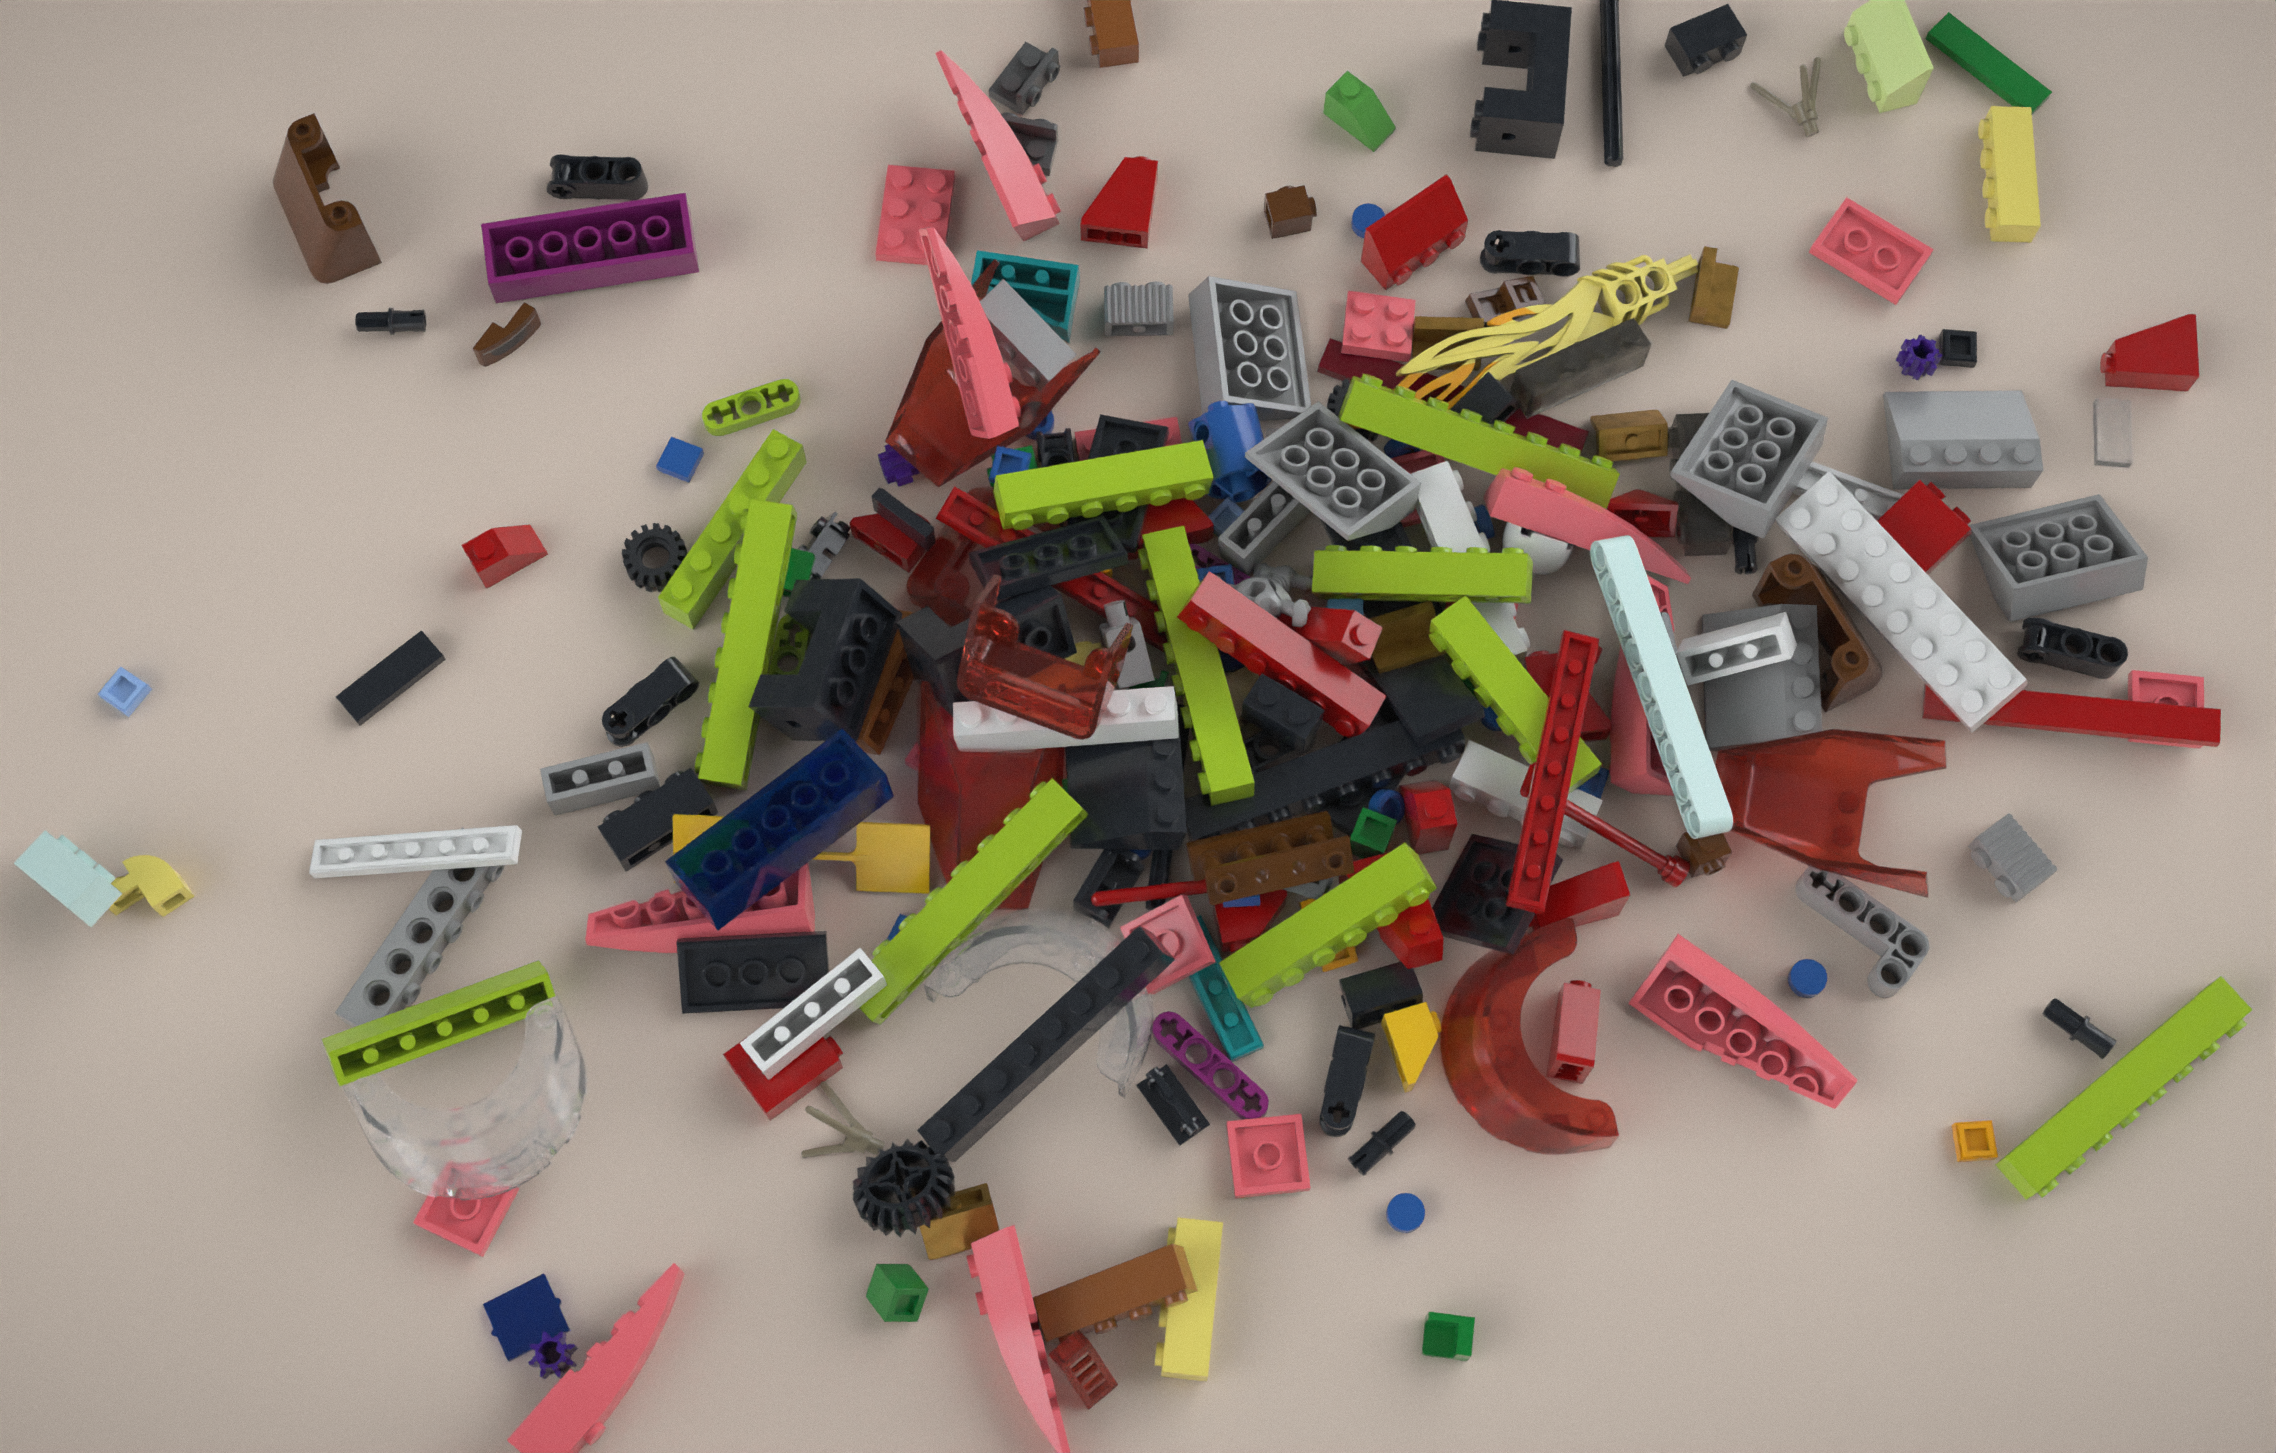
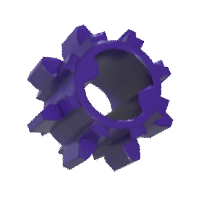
(1917, 348)
(896, 468)
(541, 1350)

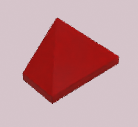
(1646, 512)

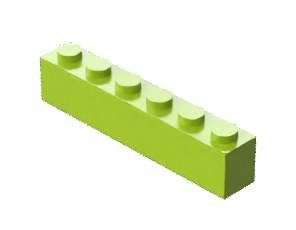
(1102, 485)
(712, 555)
(1422, 575)
(1501, 682)
(1328, 926)
(437, 1023)

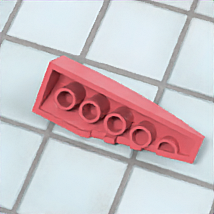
(1003, 156)
(972, 345)
(1569, 518)
(1634, 754)
(669, 917)
(1728, 1017)
(1015, 1325)
(586, 1398)

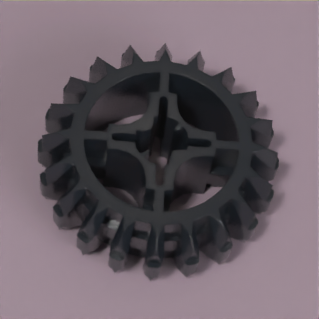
(903, 1188)

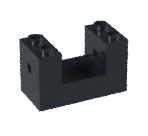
(1530, 39)
(937, 649)
(842, 663)

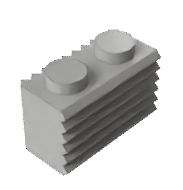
(1138, 309)
(2011, 858)

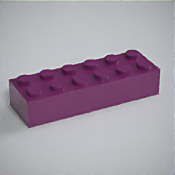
(589, 248)

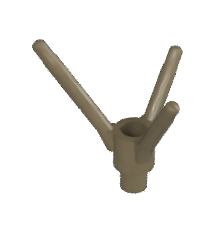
(1804, 110)
(856, 1136)

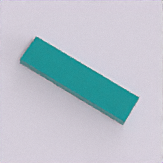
(1223, 1008)

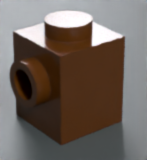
(1289, 211)
(1705, 853)

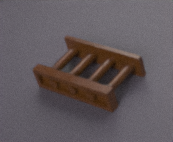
(1269, 857)

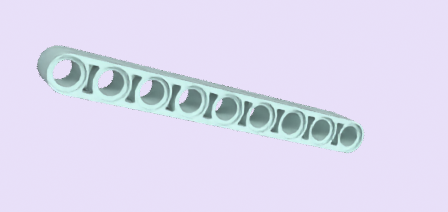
(1661, 687)

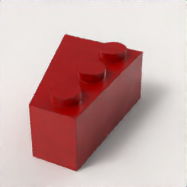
(1414, 934)

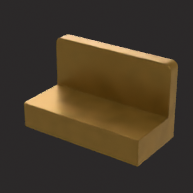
(1713, 291)
(1432, 330)
(1631, 435)
(1404, 637)
(966, 1221)

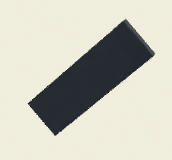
(390, 678)

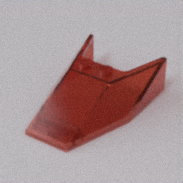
(931, 417)
(973, 792)
(1812, 793)

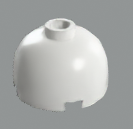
(1546, 552)

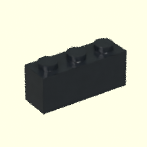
(648, 822)

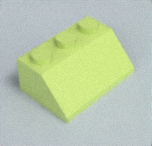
(1889, 53)

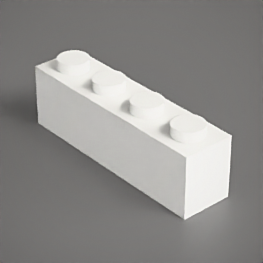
(1497, 784)
(814, 1013)

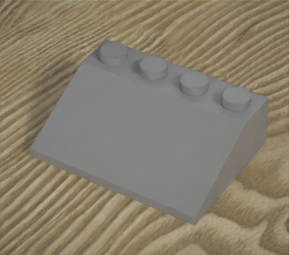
(1249, 347)
(1962, 439)
(1750, 456)
(1337, 473)
(2058, 557)
(1770, 699)

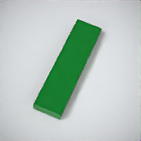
(1987, 64)

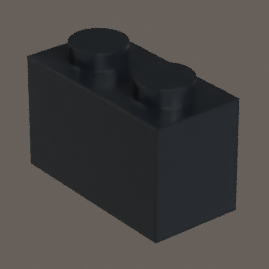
(1705, 40)
(1282, 713)

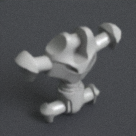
(1270, 591)

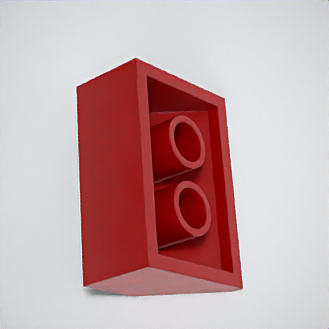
(1414, 233)

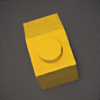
(1411, 1038)

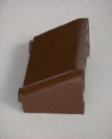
(328, 235)
(1853, 663)

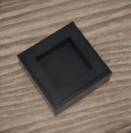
(1958, 348)

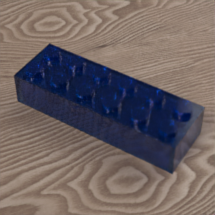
(780, 829)

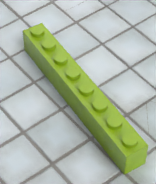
(1471, 441)
(747, 644)
(1198, 670)
(972, 894)
(2123, 1088)

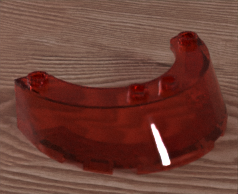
(1489, 1062)

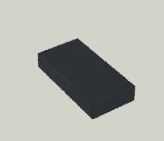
(903, 518)

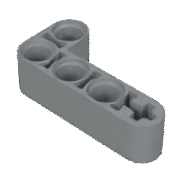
(1858, 926)

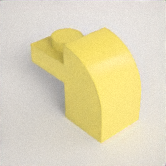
(150, 879)

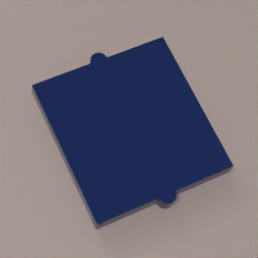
(524, 1314)

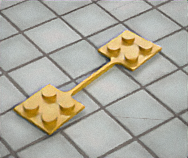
(885, 855)

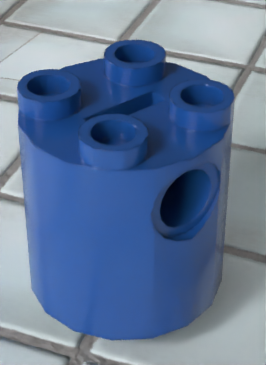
(1227, 435)

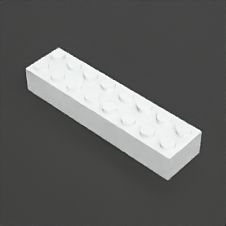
(1901, 602)

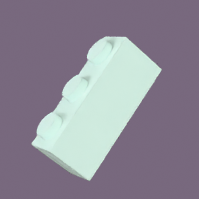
(70, 876)

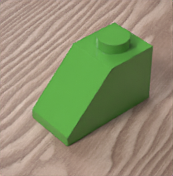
(1358, 111)

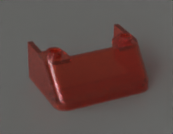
(937, 576)
(1031, 681)

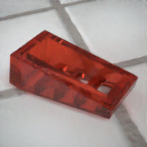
(1068, 1353)

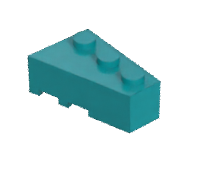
(1043, 284)

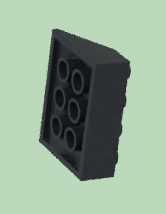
(1129, 793)

